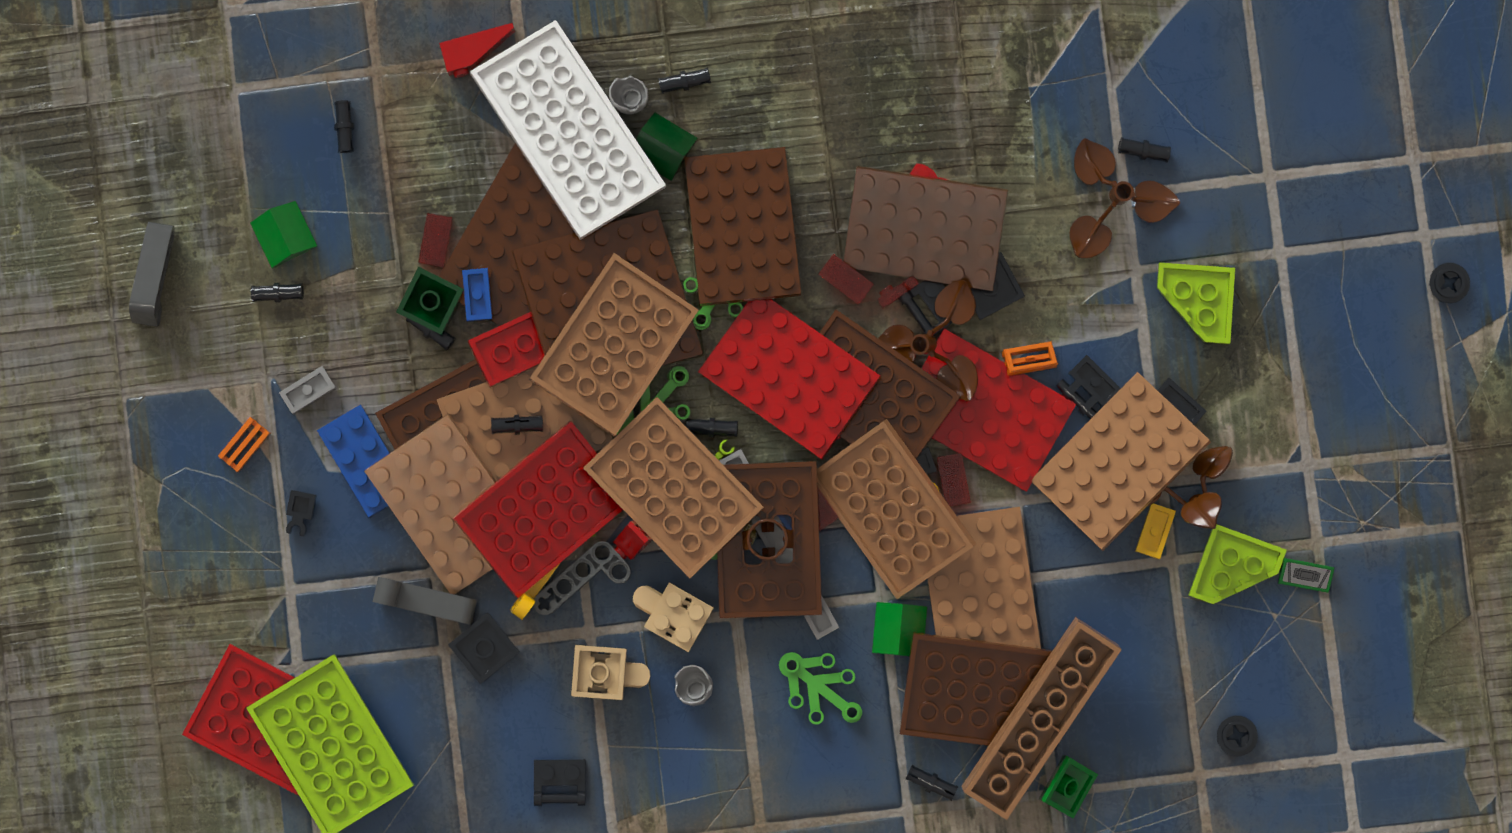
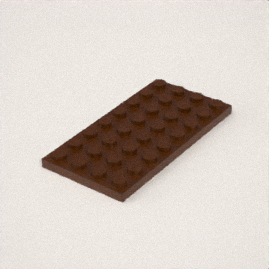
(510, 217)

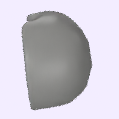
(628, 95)
(693, 685)

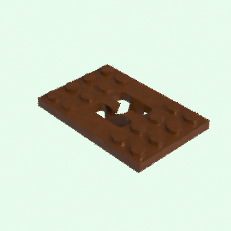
(773, 587)

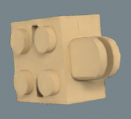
(673, 614)
(605, 673)

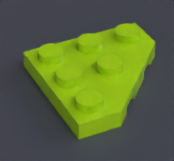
(1200, 297)
(1233, 564)

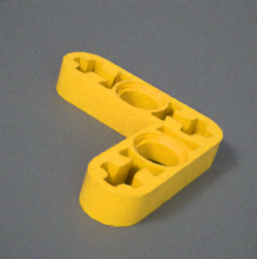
(526, 601)

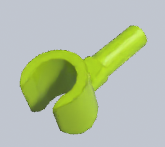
(720, 454)

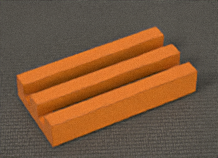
(1009, 362)
(257, 427)

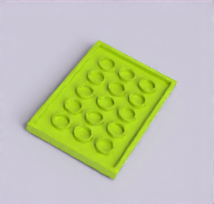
(330, 746)

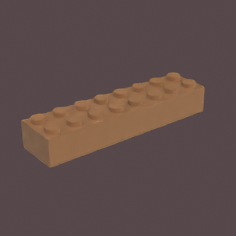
(1041, 718)

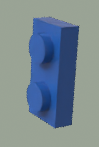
(477, 294)

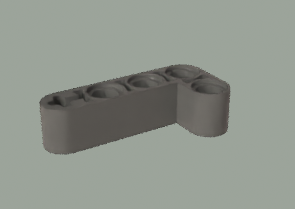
(150, 275)
(578, 582)
(424, 600)

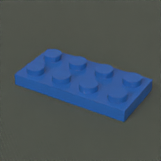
(354, 448)

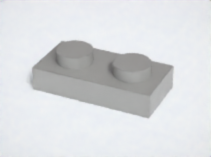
(307, 390)

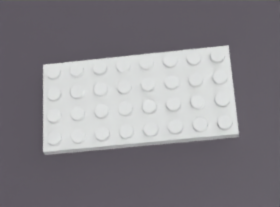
(568, 129)

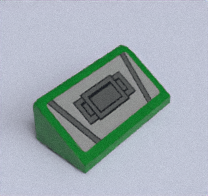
(1306, 575)

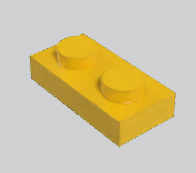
(1155, 531)

